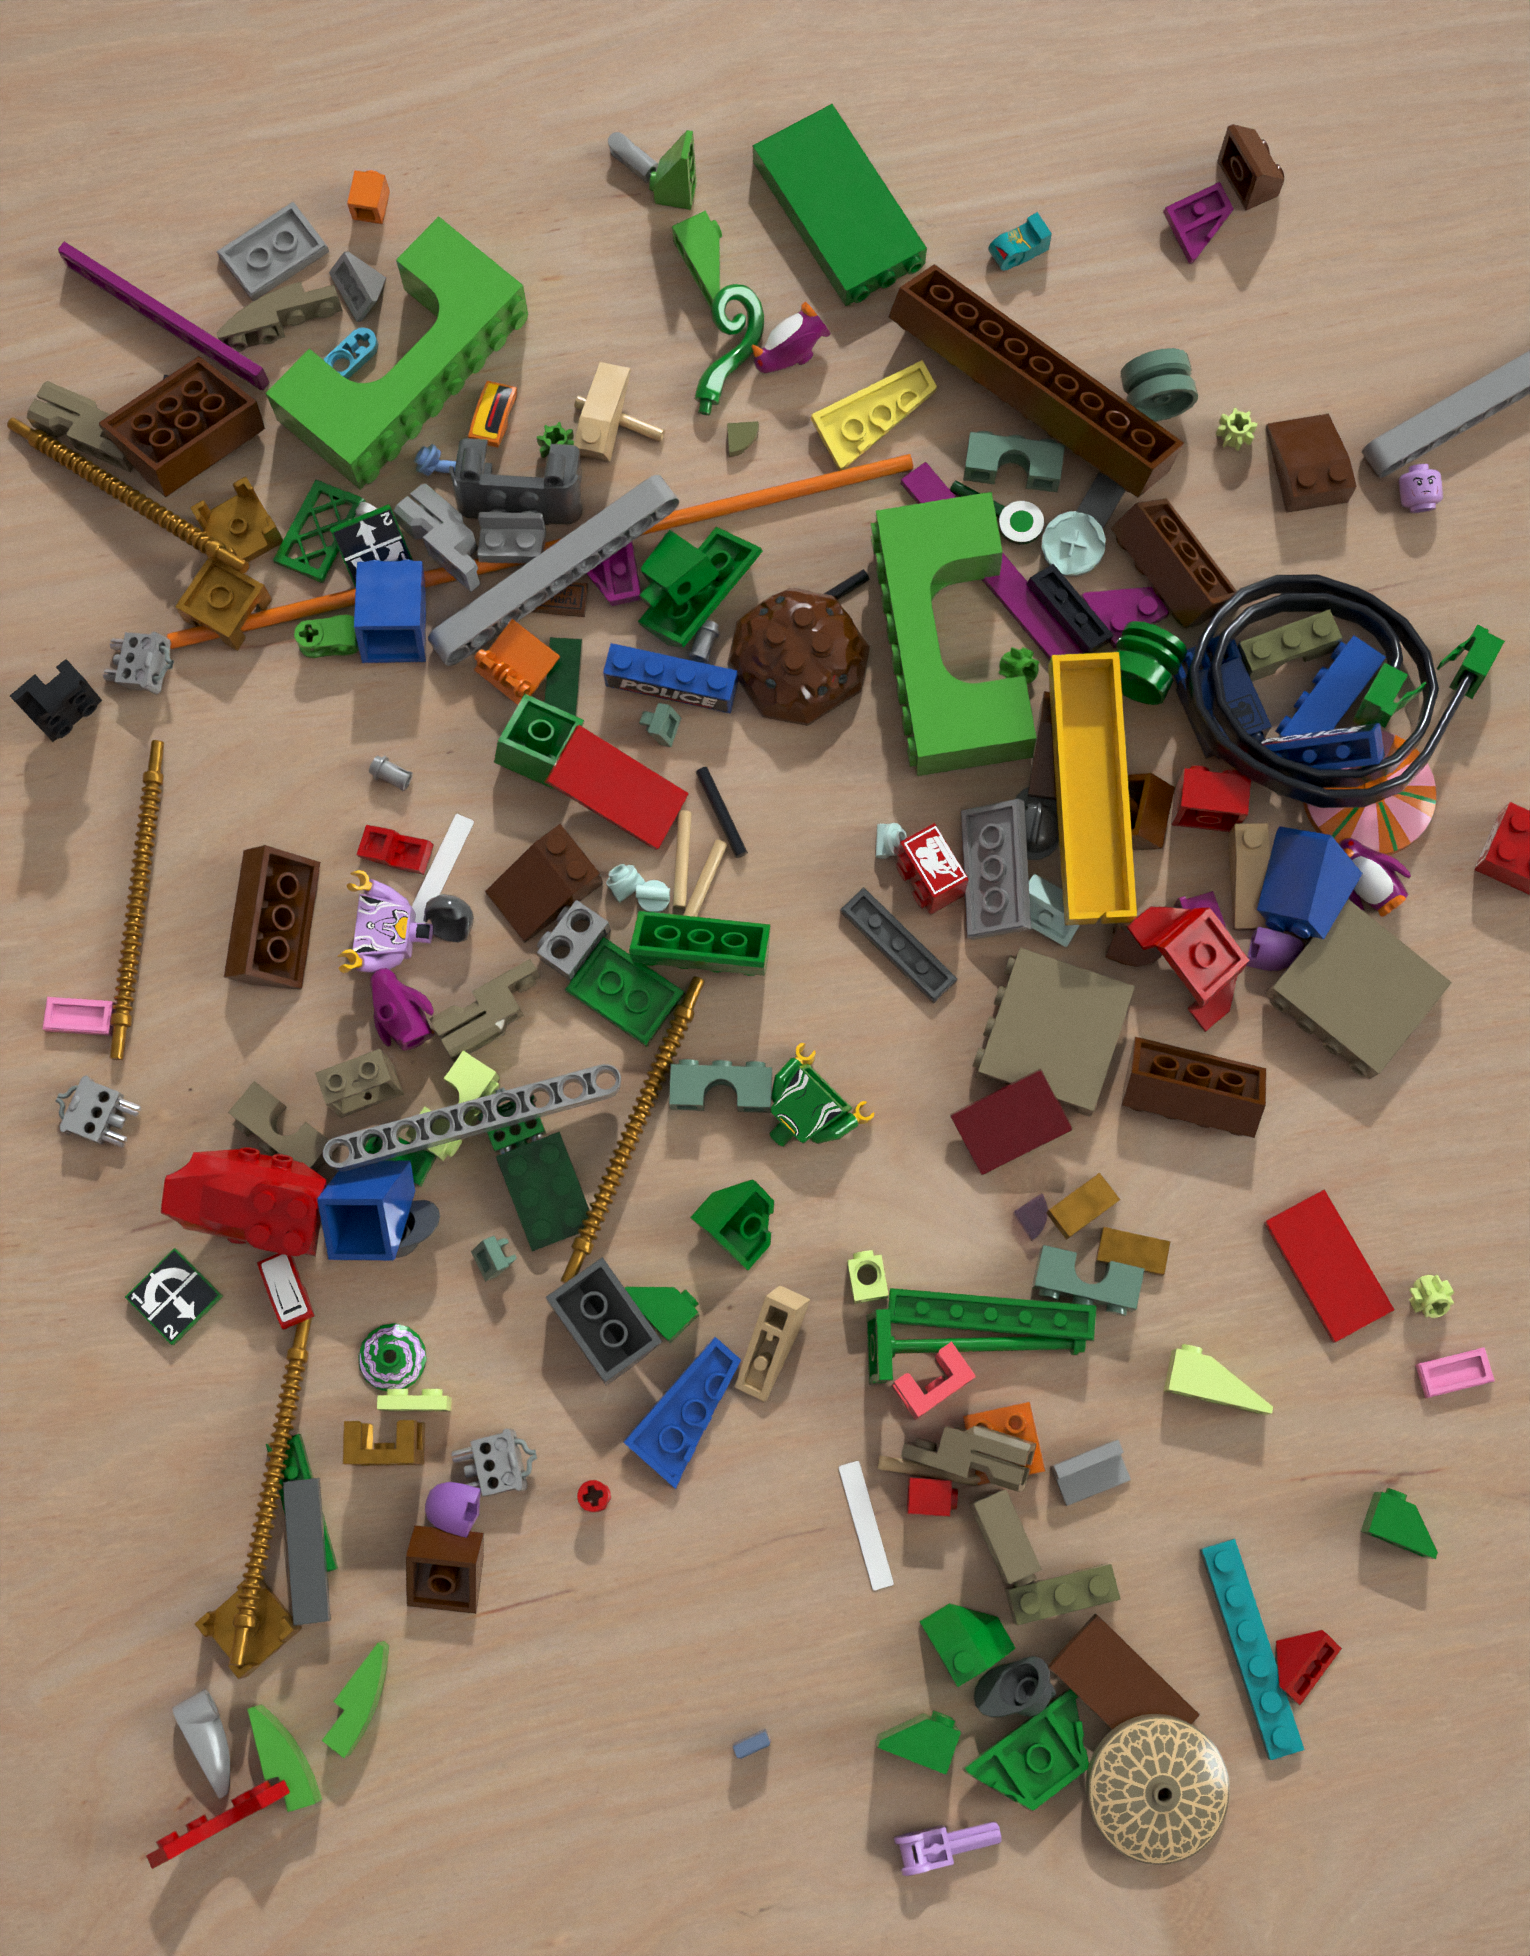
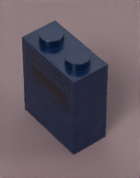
(1240, 697)

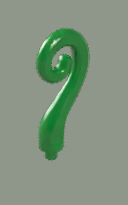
(713, 378)

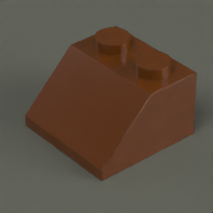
(1249, 166)
(1149, 810)
(444, 1570)

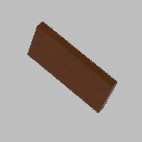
(1115, 1678)

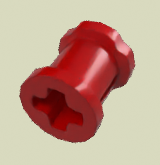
(585, 1490)

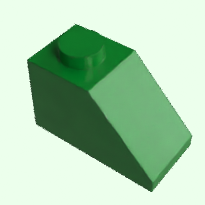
(665, 1308)
(1398, 1523)

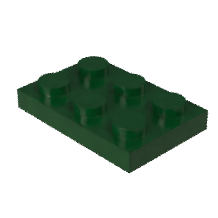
(544, 1190)

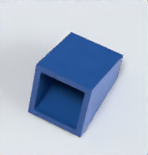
(390, 611)
(1306, 883)
(367, 1211)

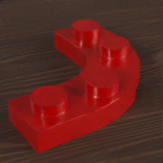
(202, 1828)

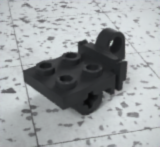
(59, 702)

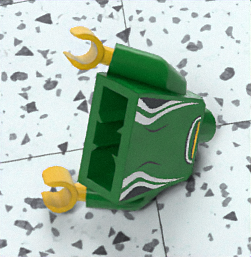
(809, 1105)

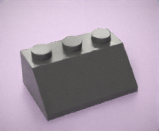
(603, 1321)

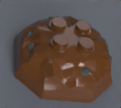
(791, 652)

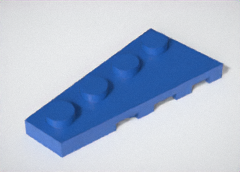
(677, 1421)

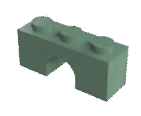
(1039, 459)
(692, 1081)
(1057, 1276)

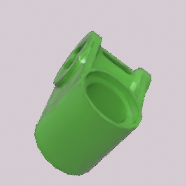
(330, 638)

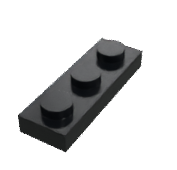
(1069, 609)

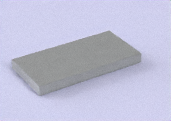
(996, 869)

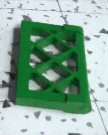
(307, 510)

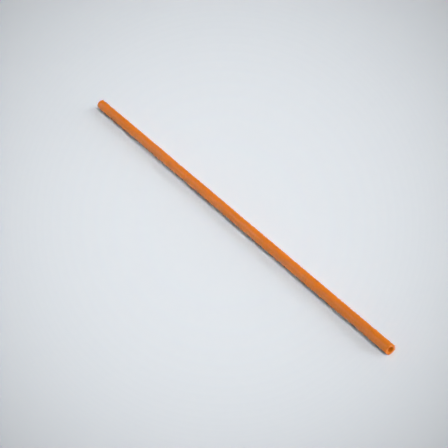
(675, 519)

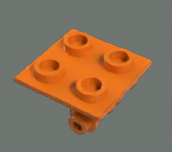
(516, 662)
(1014, 1421)

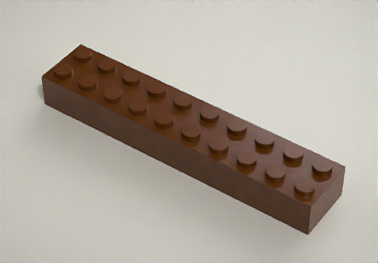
(1035, 380)

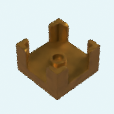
(240, 523)
(222, 601)
(359, 1445)
(271, 1632)

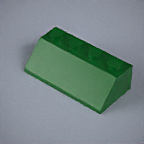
(700, 943)

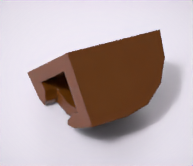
(1126, 949)

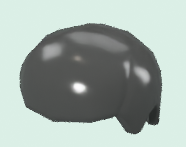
(450, 917)

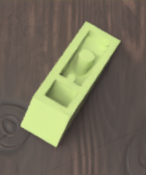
(1207, 1380)

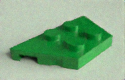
(1036, 1756)

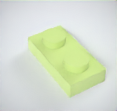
(400, 1401)

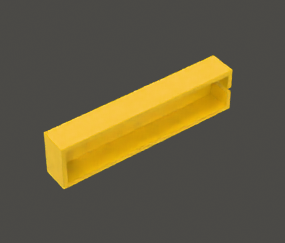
(1092, 788)

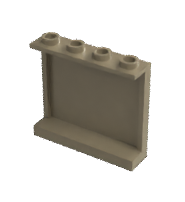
(1358, 991)
(1056, 1022)

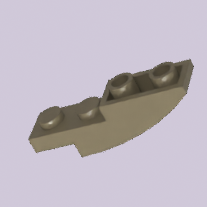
(265, 317)

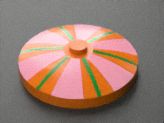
(1389, 823)

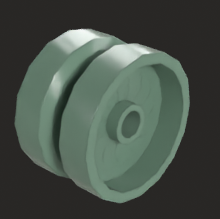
(1160, 383)

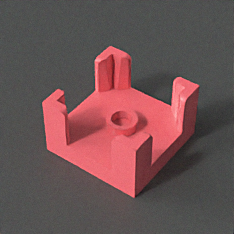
(958, 1375)

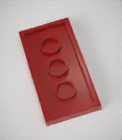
(616, 787)
(1329, 1266)

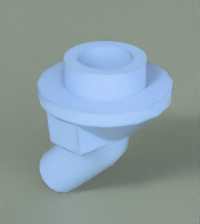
(428, 461)

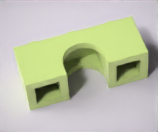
(472, 1082)

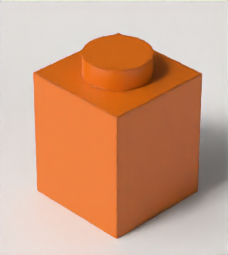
(368, 196)

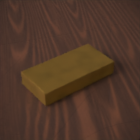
(1083, 1206)
(1133, 1250)

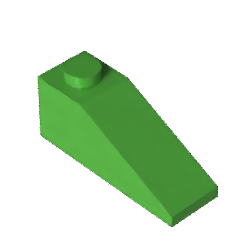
(676, 174)
(700, 248)

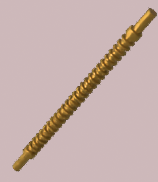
(126, 494)
(683, 1014)
(121, 1019)
(244, 1620)

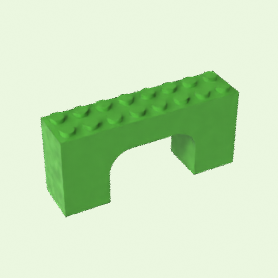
(368, 423)
(947, 719)

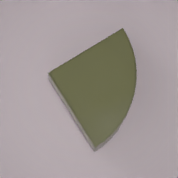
(741, 436)

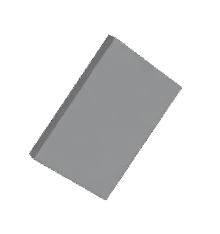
(273, 251)

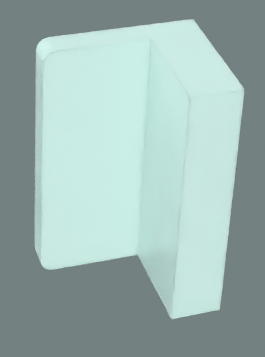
(1048, 911)

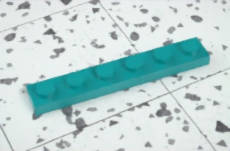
(1251, 1649)

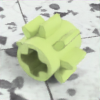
(1236, 429)
(1431, 1296)

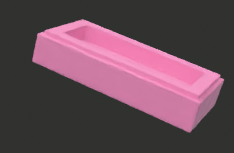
(78, 1016)
(1454, 1372)

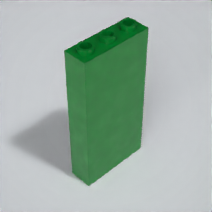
(839, 205)

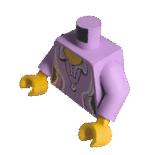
(383, 928)

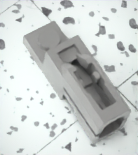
(443, 533)

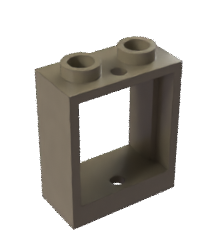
(349, 1082)
(1006, 1538)

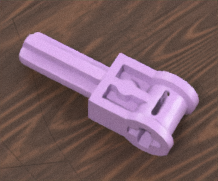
(935, 1846)

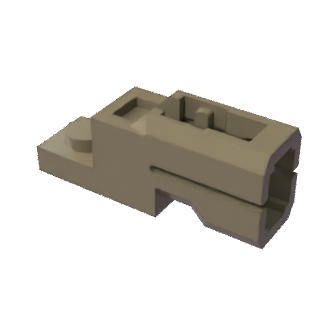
(78, 419)
(488, 1017)
(961, 1455)

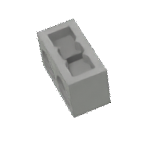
(580, 943)

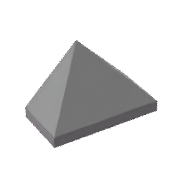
(357, 283)

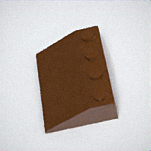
(183, 425)

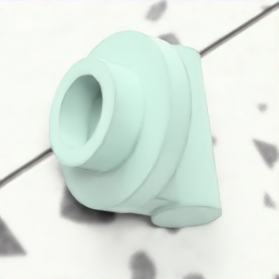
(888, 840)
(623, 881)
(653, 896)

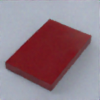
(1011, 1121)

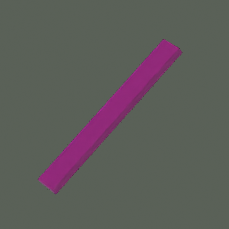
(163, 316)
(1010, 585)

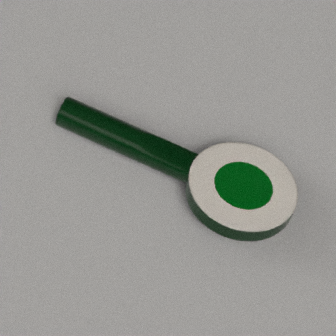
(1018, 522)

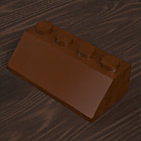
(1173, 561)
(272, 918)
(1195, 1087)

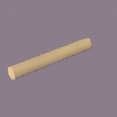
(631, 423)
(682, 859)
(705, 878)
(919, 1469)

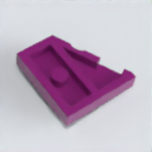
(1198, 219)
(618, 577)
(1124, 606)

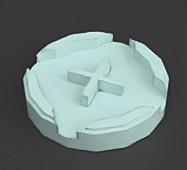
(1073, 543)

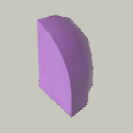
(1272, 949)
(453, 1507)

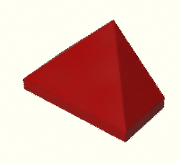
(1303, 1662)

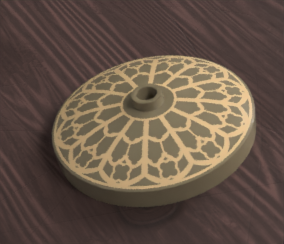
(1130, 1771)

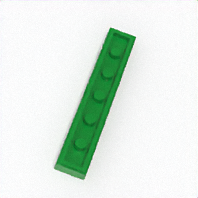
(992, 1314)

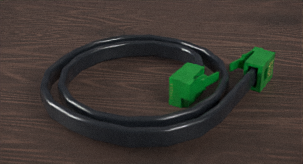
(1390, 628)

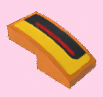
(492, 413)

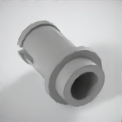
(704, 641)
(390, 772)

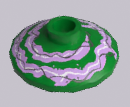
(409, 1357)

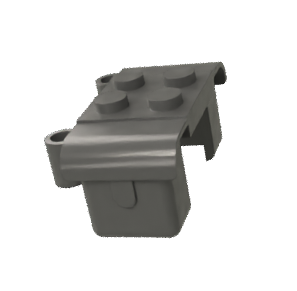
(554, 496)

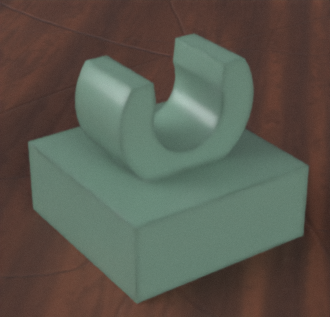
(661, 724)
(490, 1257)

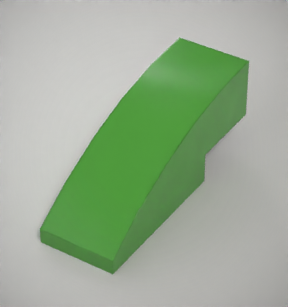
(359, 1702)
(283, 1758)

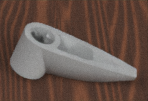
(205, 1734)

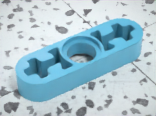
(363, 354)

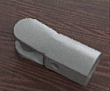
(631, 156)

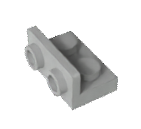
(510, 536)

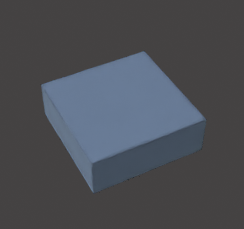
(752, 1744)

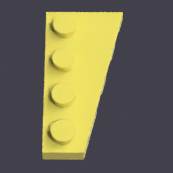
(866, 416)

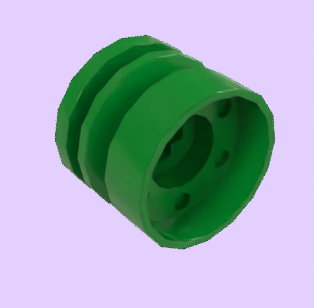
(1148, 661)

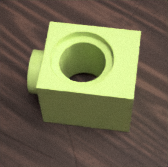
(865, 1293)

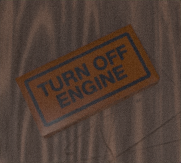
(567, 602)

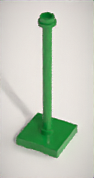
(883, 1346)

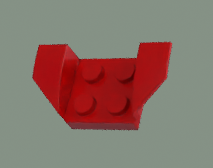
(1199, 954)

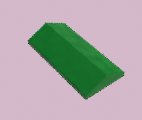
(678, 624)

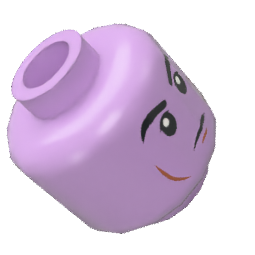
(1420, 488)

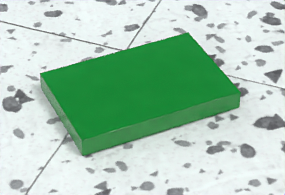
(624, 991)

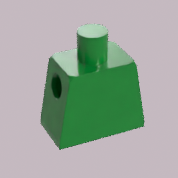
(675, 571)

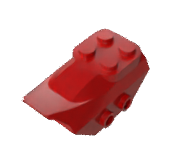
(248, 1199)

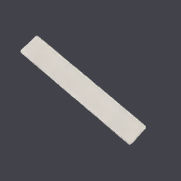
(442, 864)
(866, 1525)

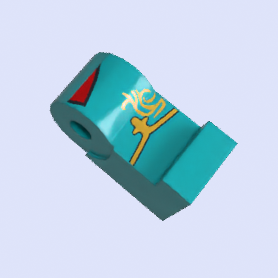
(1021, 243)

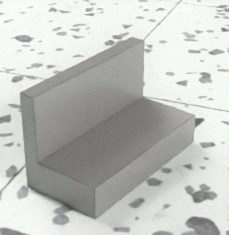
(1091, 1472)

